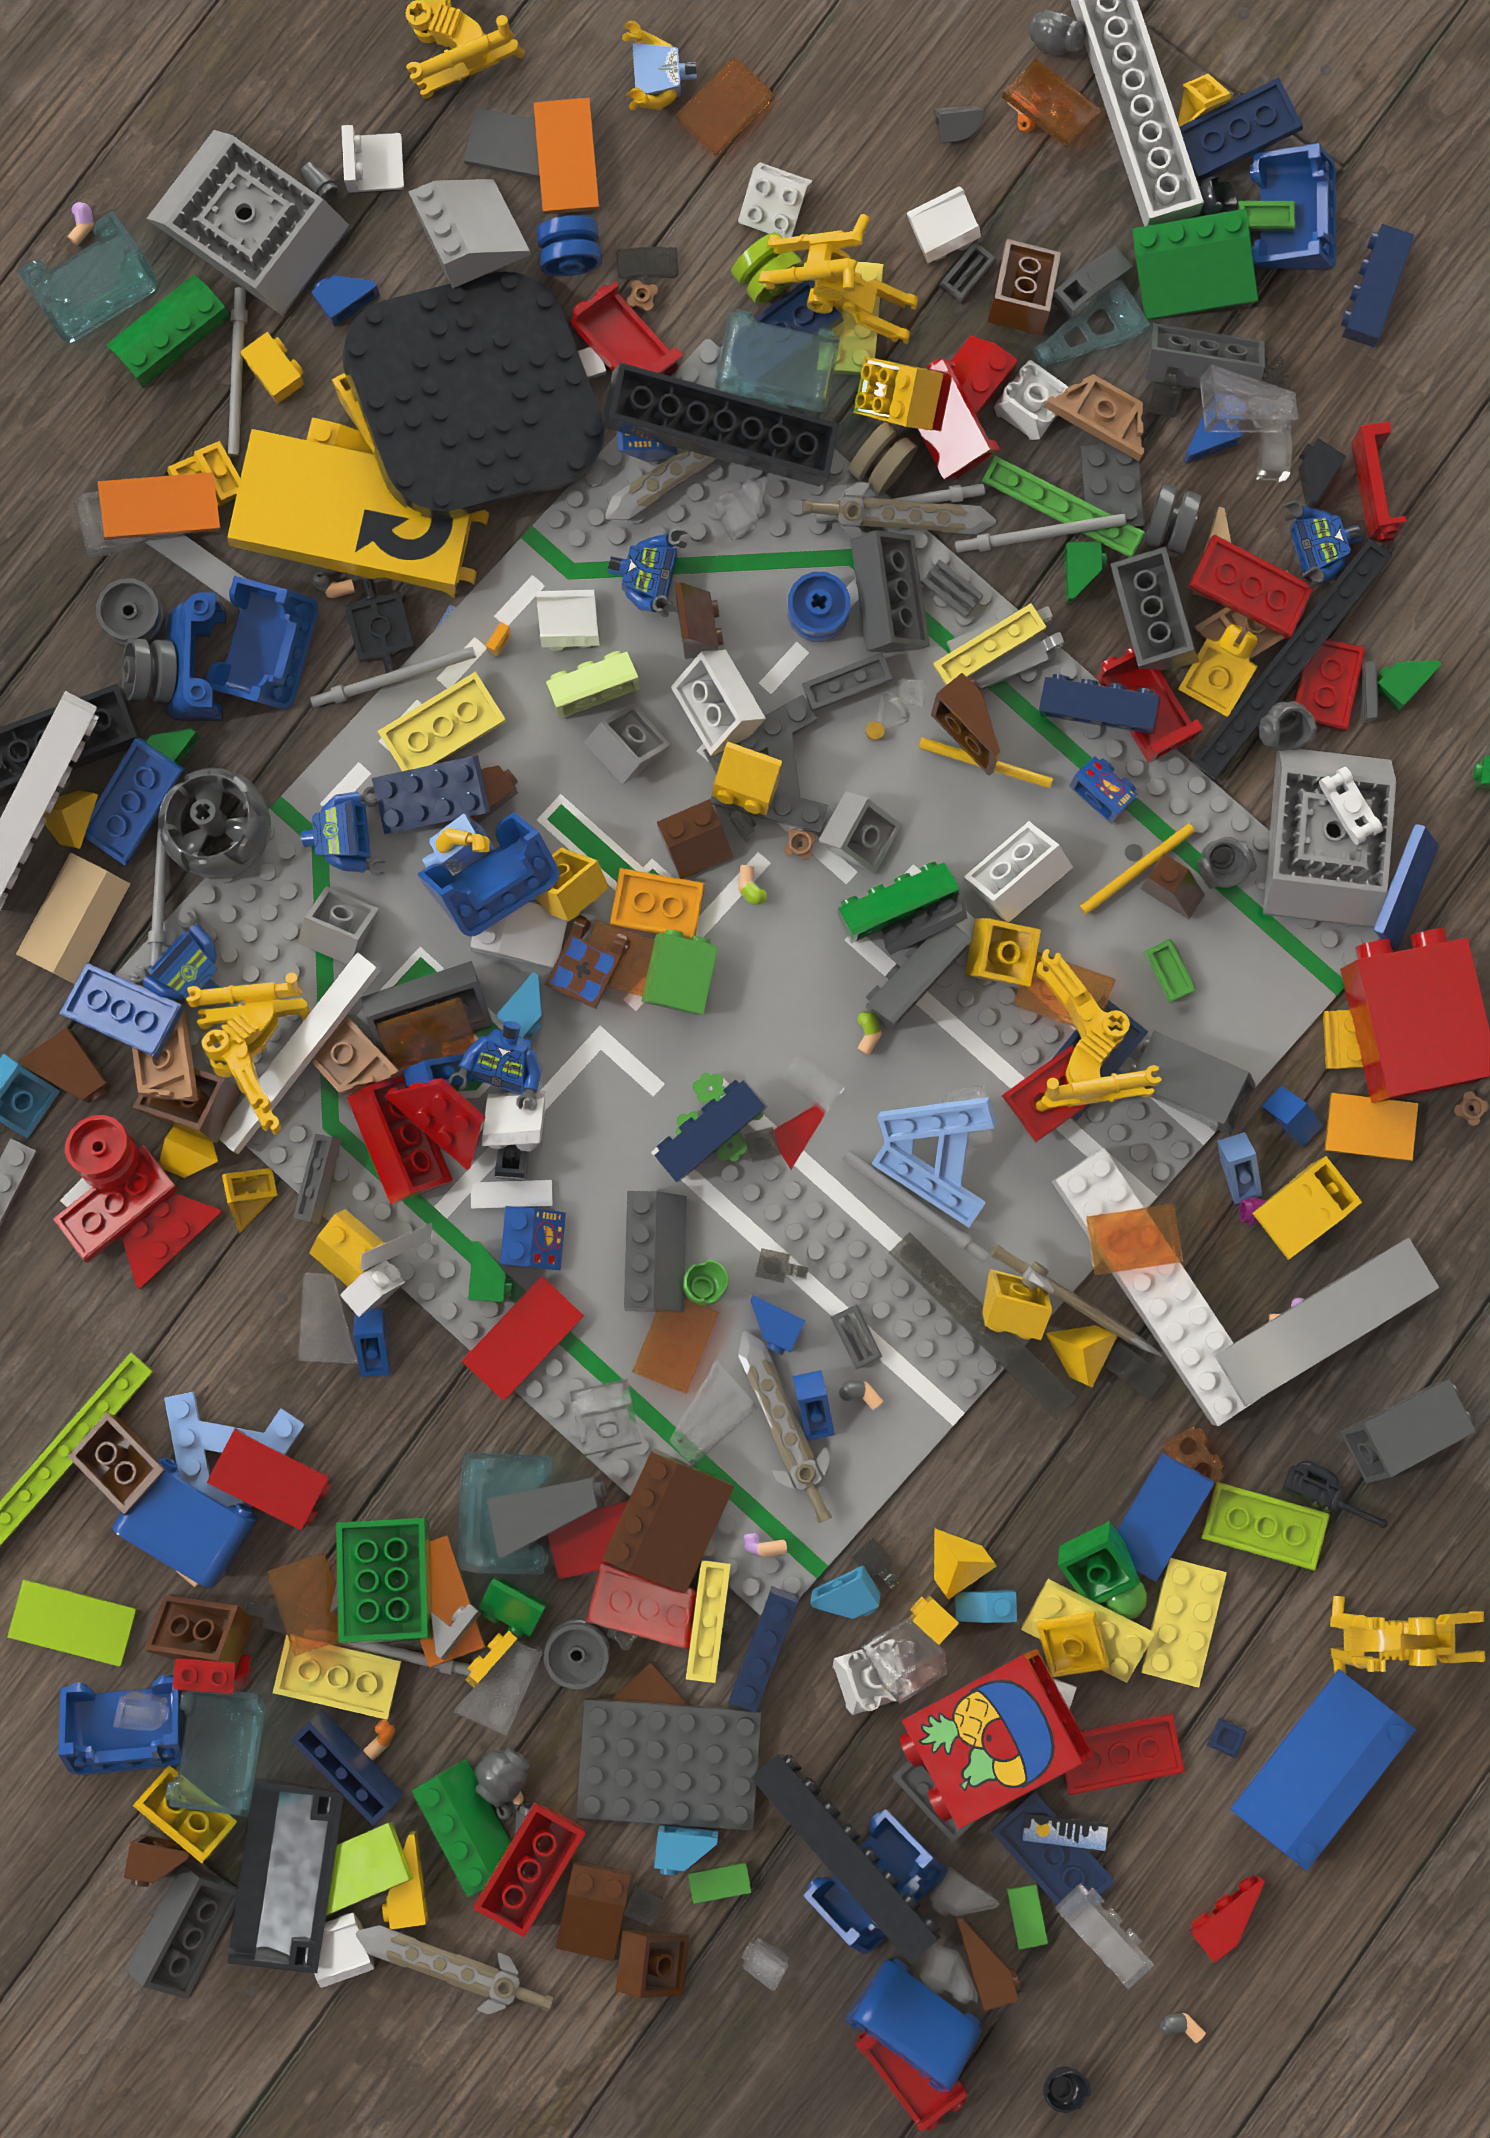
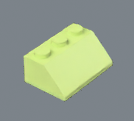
(593, 684)

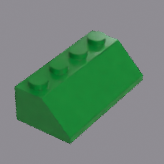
(169, 330)
(896, 902)
(463, 1825)

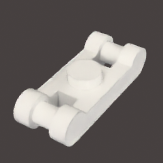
(1350, 806)

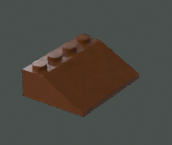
(668, 1521)

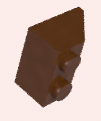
(694, 839)
(152, 1858)
(652, 1963)

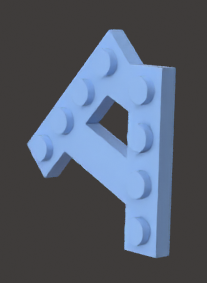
(943, 1183)
(194, 1437)

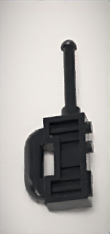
(1322, 1495)

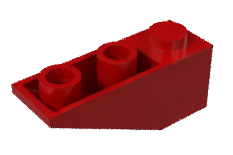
(1224, 1925)

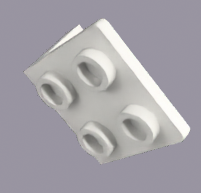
(372, 161)
(773, 200)

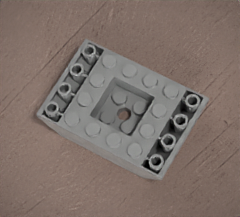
(271, 250)
(1308, 869)

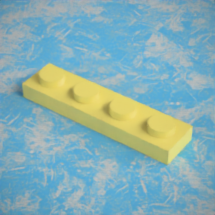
(990, 645)
(708, 1621)

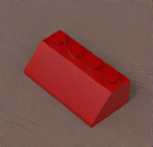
(401, 1152)
(529, 1869)

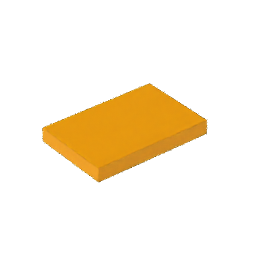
(656, 903)
(1370, 1128)

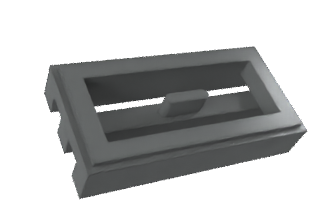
(953, 290)
(933, 573)
(1369, 692)
(845, 1314)

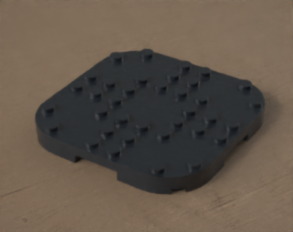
(473, 394)

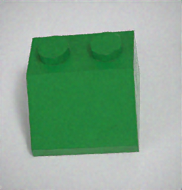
(1098, 1564)
(512, 1606)

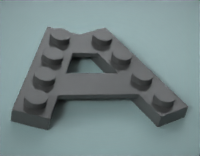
(777, 737)

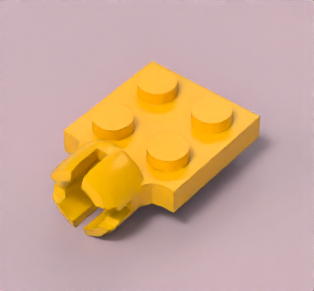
(1221, 670)

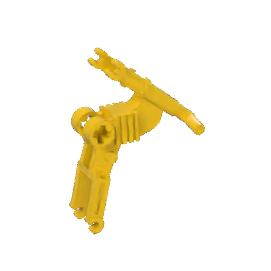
(470, 47)
(836, 278)
(246, 1032)
(1093, 1049)
(1416, 1640)

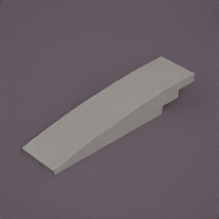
(1326, 1321)

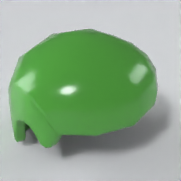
(706, 1282)
(1129, 1603)

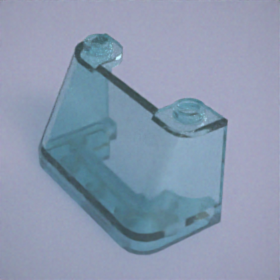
(93, 282)
(776, 362)
(484, 1478)
(218, 1752)

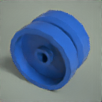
(569, 245)
(822, 590)

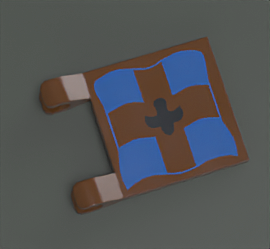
(585, 968)

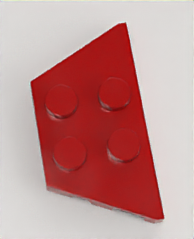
(442, 1116)
(165, 1234)

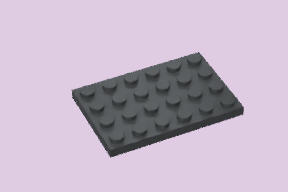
(668, 1764)

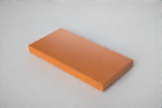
(566, 156)
(158, 506)
(447, 1597)

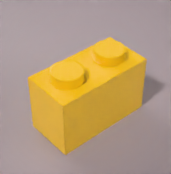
(272, 367)
(932, 1619)

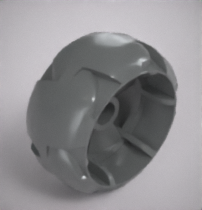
(202, 797)

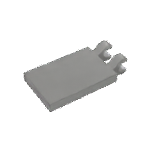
(1016, 661)

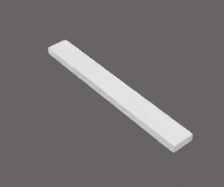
(302, 1047)

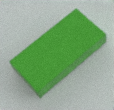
(1270, 215)
(1170, 971)
(719, 1882)
(1027, 1916)

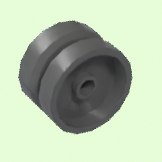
(1174, 519)
(124, 597)
(148, 670)
(573, 1671)

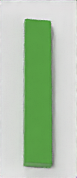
(1059, 505)

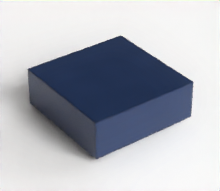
(1226, 1737)

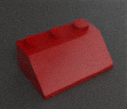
(982, 371)

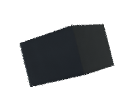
(511, 1163)

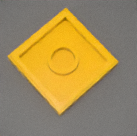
(1073, 1644)

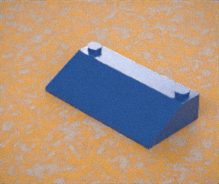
(1322, 1769)

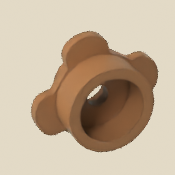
(636, 301)
(800, 836)
(1479, 1105)

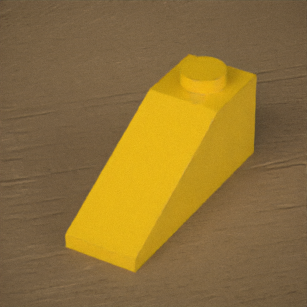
(337, 435)
(407, 1901)

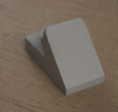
(447, 1636)

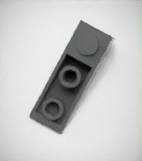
(1090, 282)

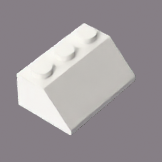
(717, 701)
(1019, 871)

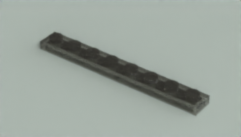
(968, 1313)

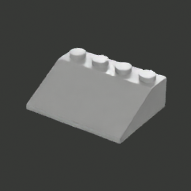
(468, 227)

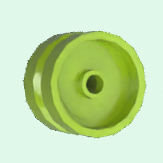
(758, 259)

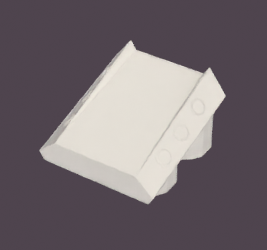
(944, 225)
(1025, 399)
(567, 619)
(509, 1125)
(859, 1683)
(342, 1952)

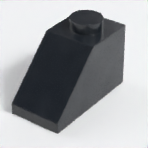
(1318, 469)

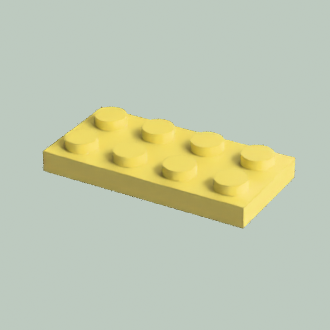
(855, 339)
(442, 724)
(1183, 1622)
(1122, 1638)
(339, 1679)

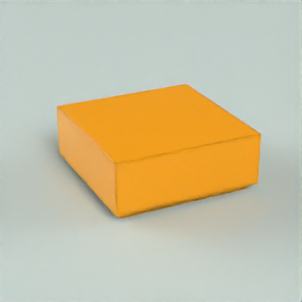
(498, 639)

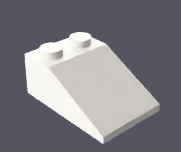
(524, 936)

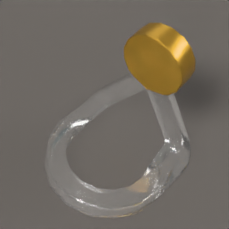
(876, 729)

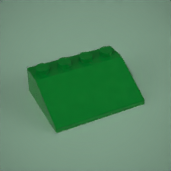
(1195, 264)
(384, 1581)

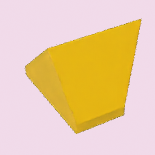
(1201, 97)
(71, 817)
(186, 1153)
(248, 1194)
(1082, 1351)
(958, 1562)

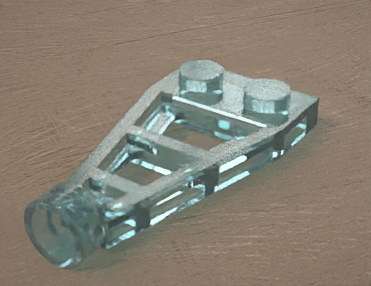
(1123, 313)

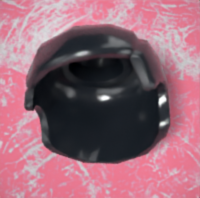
(1217, 196)
(1066, 2089)

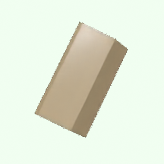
(73, 918)

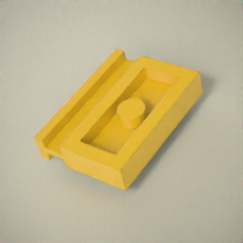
(1340, 1041)
(481, 1666)

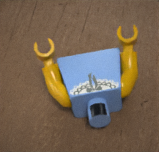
(655, 70)
(459, 844)

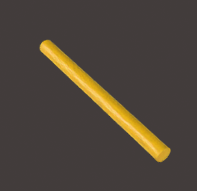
(1001, 767)
(1137, 869)

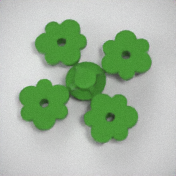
(700, 1087)

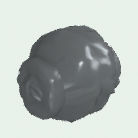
(1056, 33)
(1287, 726)
(1226, 862)
(501, 1776)

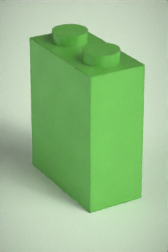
(680, 972)

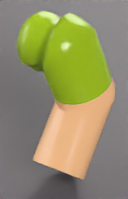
(748, 888)
(872, 1031)

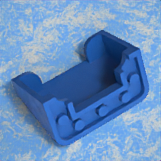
(1309, 179)
(185, 623)
(266, 644)
(498, 881)
(187, 1528)
(94, 1746)
(901, 1854)
(916, 2024)

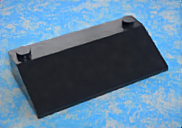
(285, 1876)

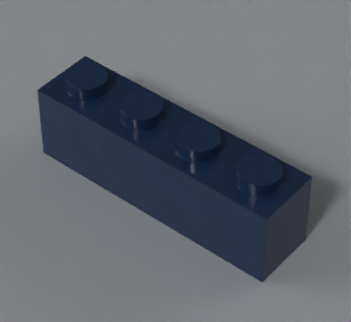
(1377, 286)
(1099, 704)
(711, 1130)
(763, 1649)
(347, 1767)

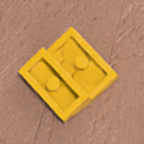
(215, 460)

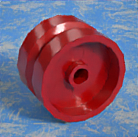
(102, 1151)

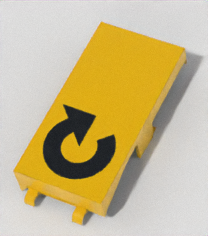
(337, 514)

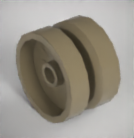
(882, 458)

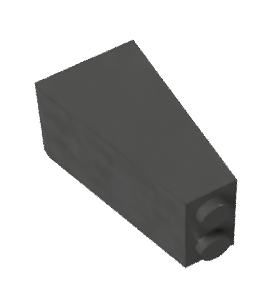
(1196, 1082)
(1408, 1431)
(535, 1513)

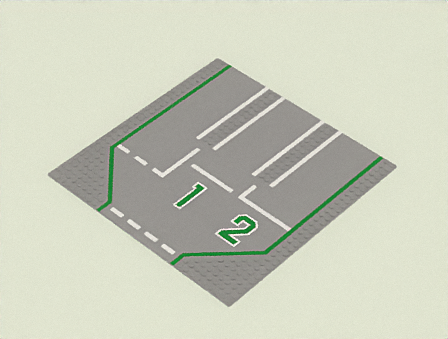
(777, 990)

